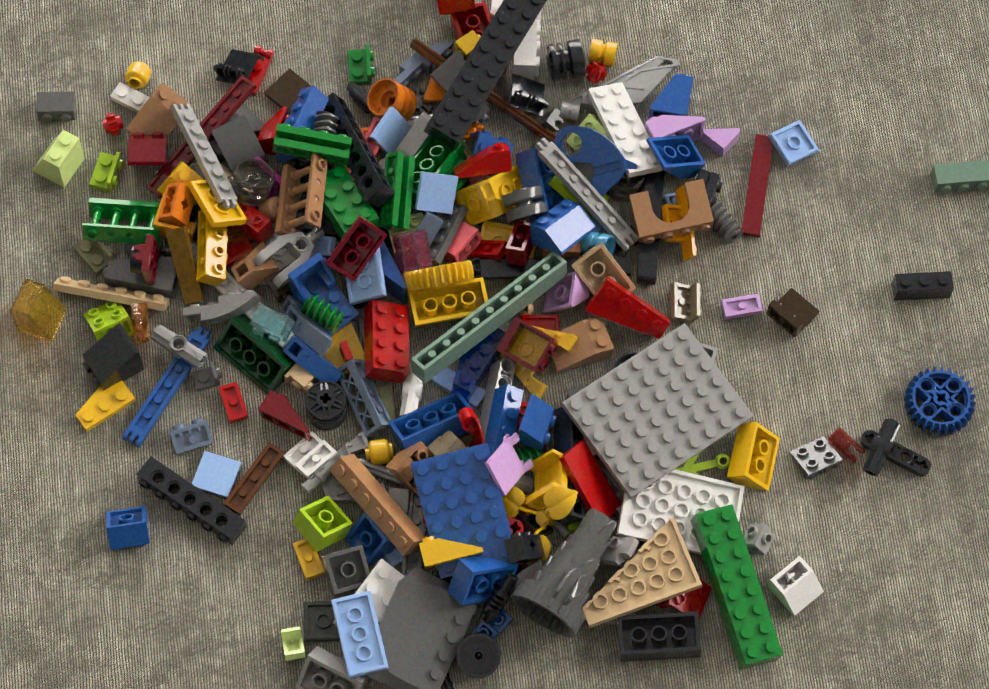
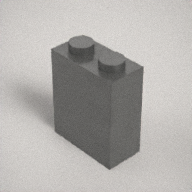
(237, 141)

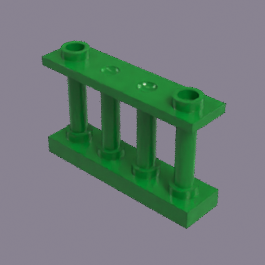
(116, 210)

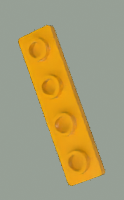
(674, 213)

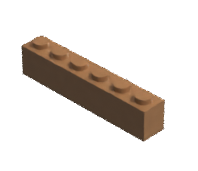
(378, 504)

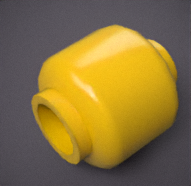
(137, 75)
(379, 452)

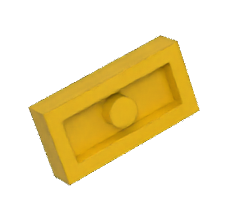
(308, 559)

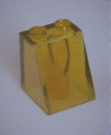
(37, 310)

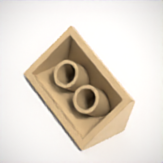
(597, 265)

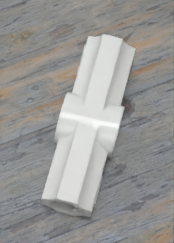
(411, 393)

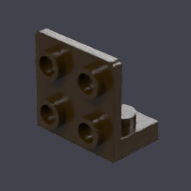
(792, 312)

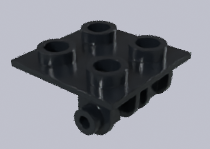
(236, 64)
(528, 95)

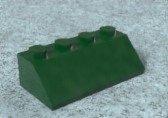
(253, 354)

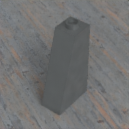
(446, 74)
(119, 275)

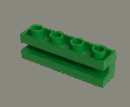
(305, 142)
(397, 209)

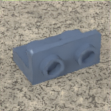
(191, 436)

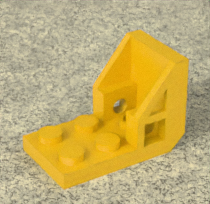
(484, 196)

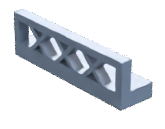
(368, 394)

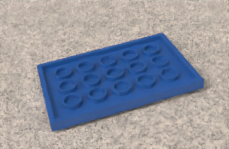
(462, 502)

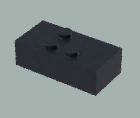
(659, 636)

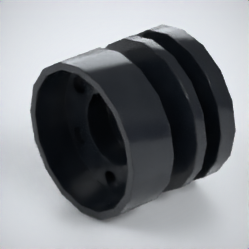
(566, 60)
(327, 415)

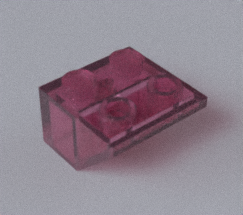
(412, 250)

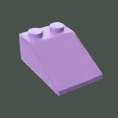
(674, 126)

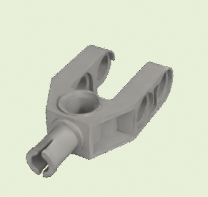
(289, 242)

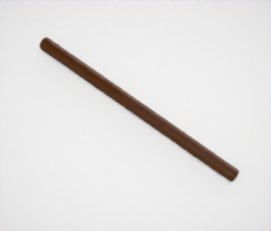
(493, 98)

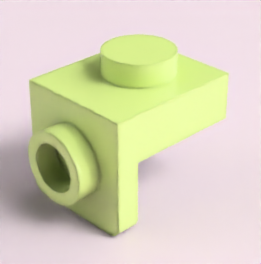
(293, 643)

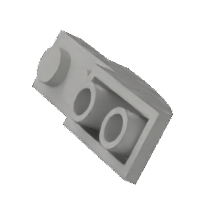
(227, 307)

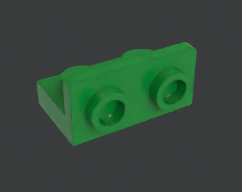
(359, 66)

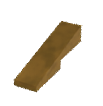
(184, 264)

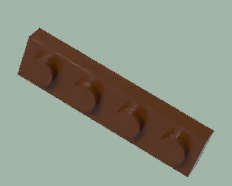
(254, 478)

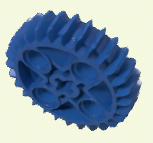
(943, 407)

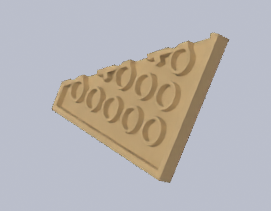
(652, 576)

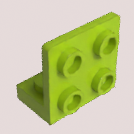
(106, 317)

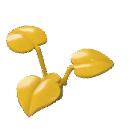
(559, 504)

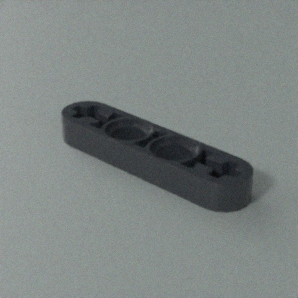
(898, 449)

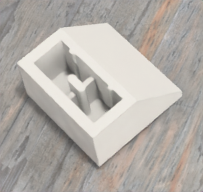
(796, 586)

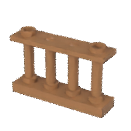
(290, 191)

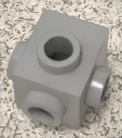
(758, 538)

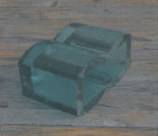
(272, 323)

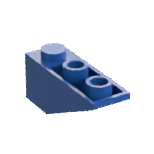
(312, 361)

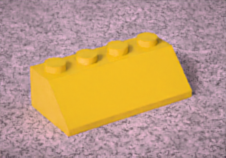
(446, 301)

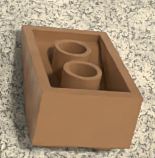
(156, 112)
(591, 346)

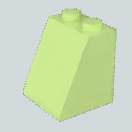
(61, 159)

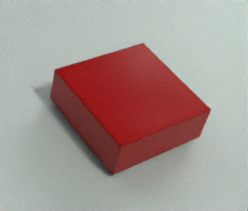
(345, 351)

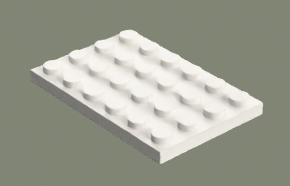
(676, 496)

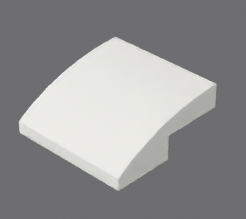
(309, 455)

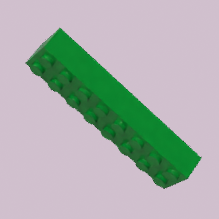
(736, 587)

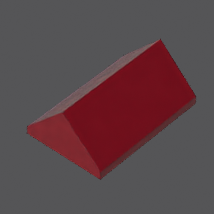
(356, 248)

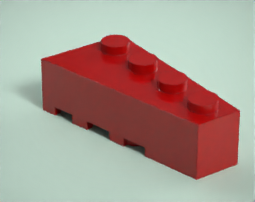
(625, 308)

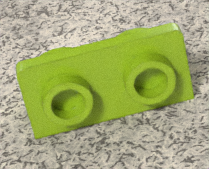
(106, 171)

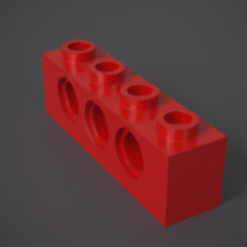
(256, 225)

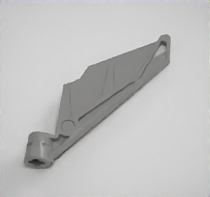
(637, 81)

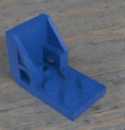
(316, 278)

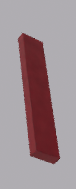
(757, 186)

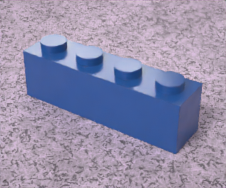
(503, 415)

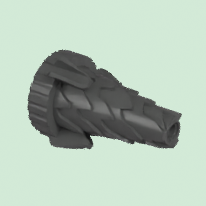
(559, 588)

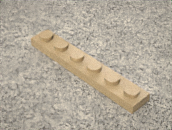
(103, 292)

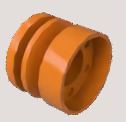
(389, 93)

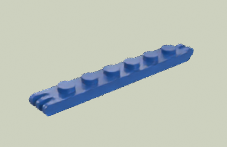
(164, 391)

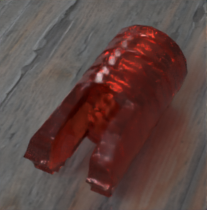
(842, 441)

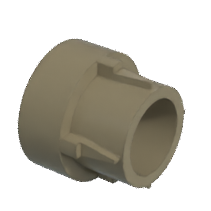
(445, 444)

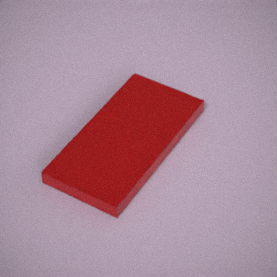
(589, 479)

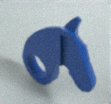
(597, 149)

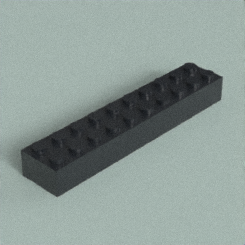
(482, 70)

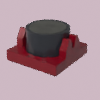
(145, 259)

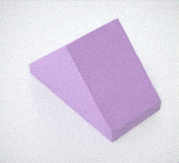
(720, 139)

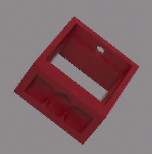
(512, 335)

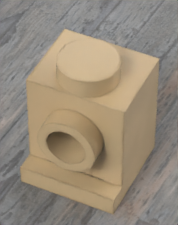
(299, 378)

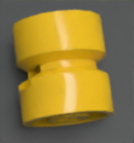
(603, 52)

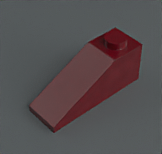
(281, 413)

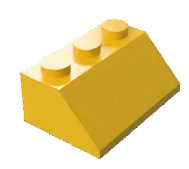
(753, 456)

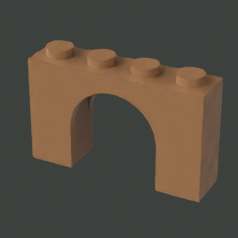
(651, 227)

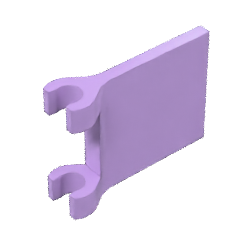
(505, 464)

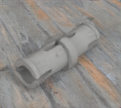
(318, 477)

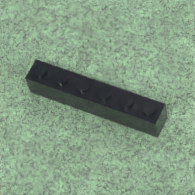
(565, 437)

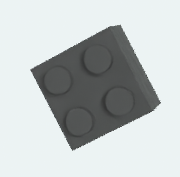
(345, 569)

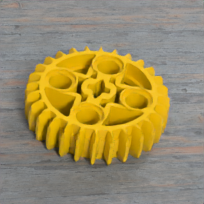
(439, 275)

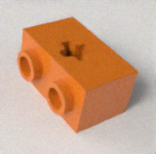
(176, 205)

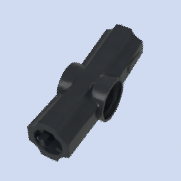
(881, 447)

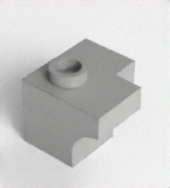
(619, 551)

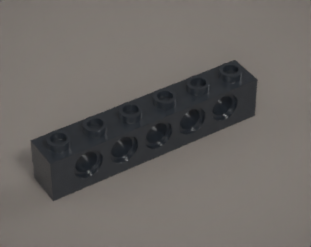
(154, 469)

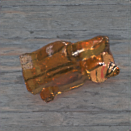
(140, 321)

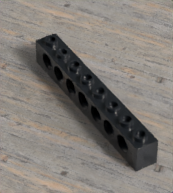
(361, 159)

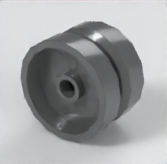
(524, 204)

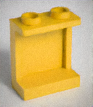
(547, 473)

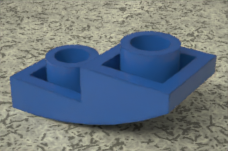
(497, 626)

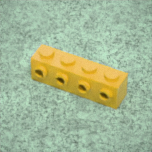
(211, 252)

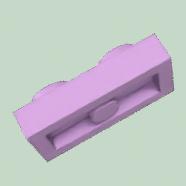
(741, 306)

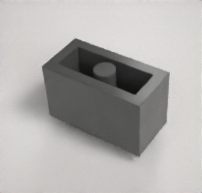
(56, 106)

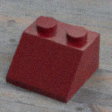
(148, 149)

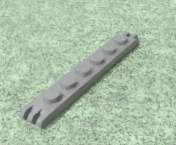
(204, 155)
(586, 194)

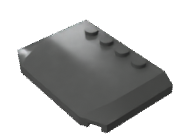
(421, 632)

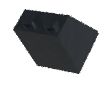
(112, 358)

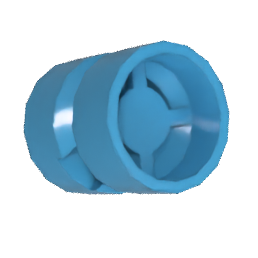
(595, 238)

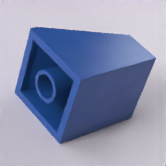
(674, 97)

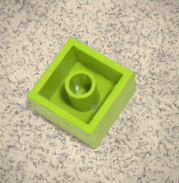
(322, 523)

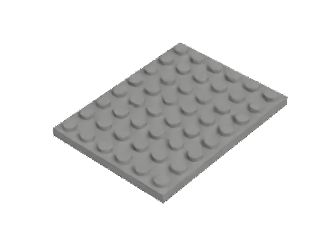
(657, 410)

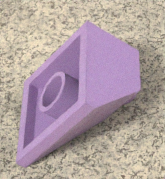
(566, 293)

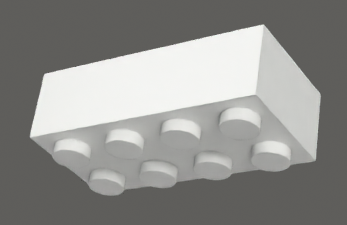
(527, 58)

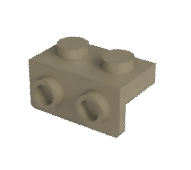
(685, 302)

